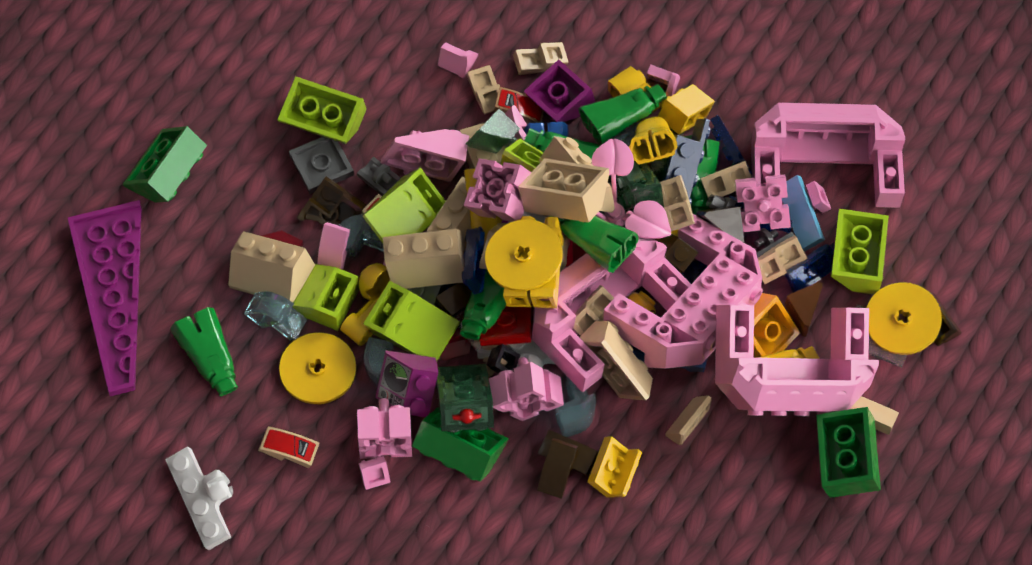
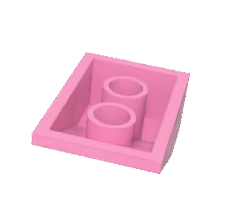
(436, 152)

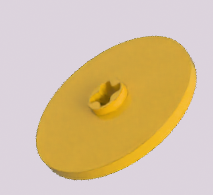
(533, 239)
(911, 301)
(333, 378)

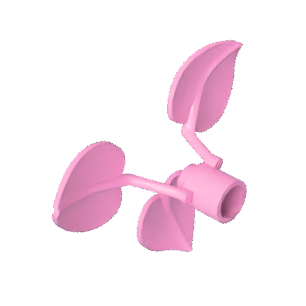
(648, 216)

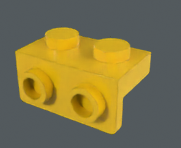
(614, 468)

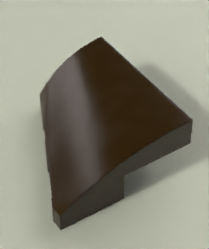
(331, 204)

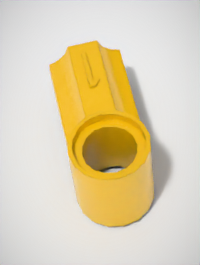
(354, 326)

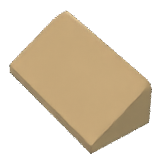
(883, 415)
(689, 419)

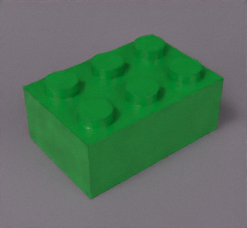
(848, 452)

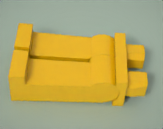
(547, 291)

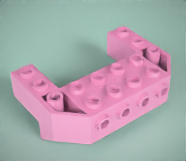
(832, 136)
(554, 326)
(688, 327)
(793, 382)

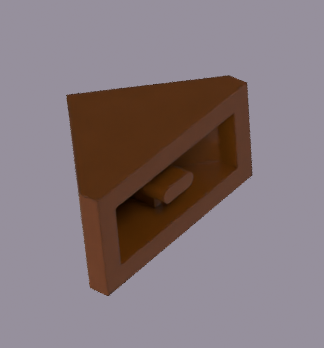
(802, 306)

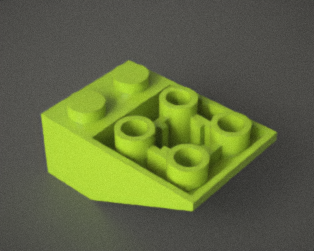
(405, 207)
(327, 295)
(410, 322)

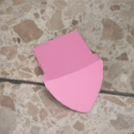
(456, 60)
(664, 77)

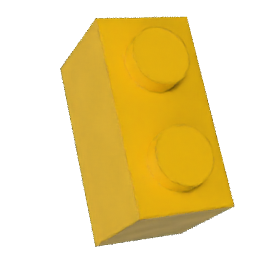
(685, 108)

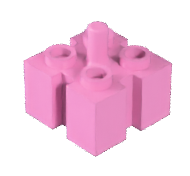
(497, 190)
(763, 202)
(526, 390)
(384, 431)

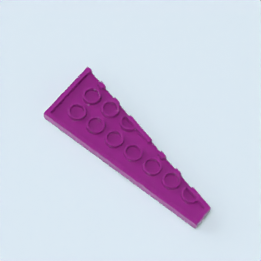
(109, 267)

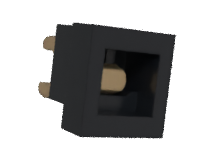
(501, 359)

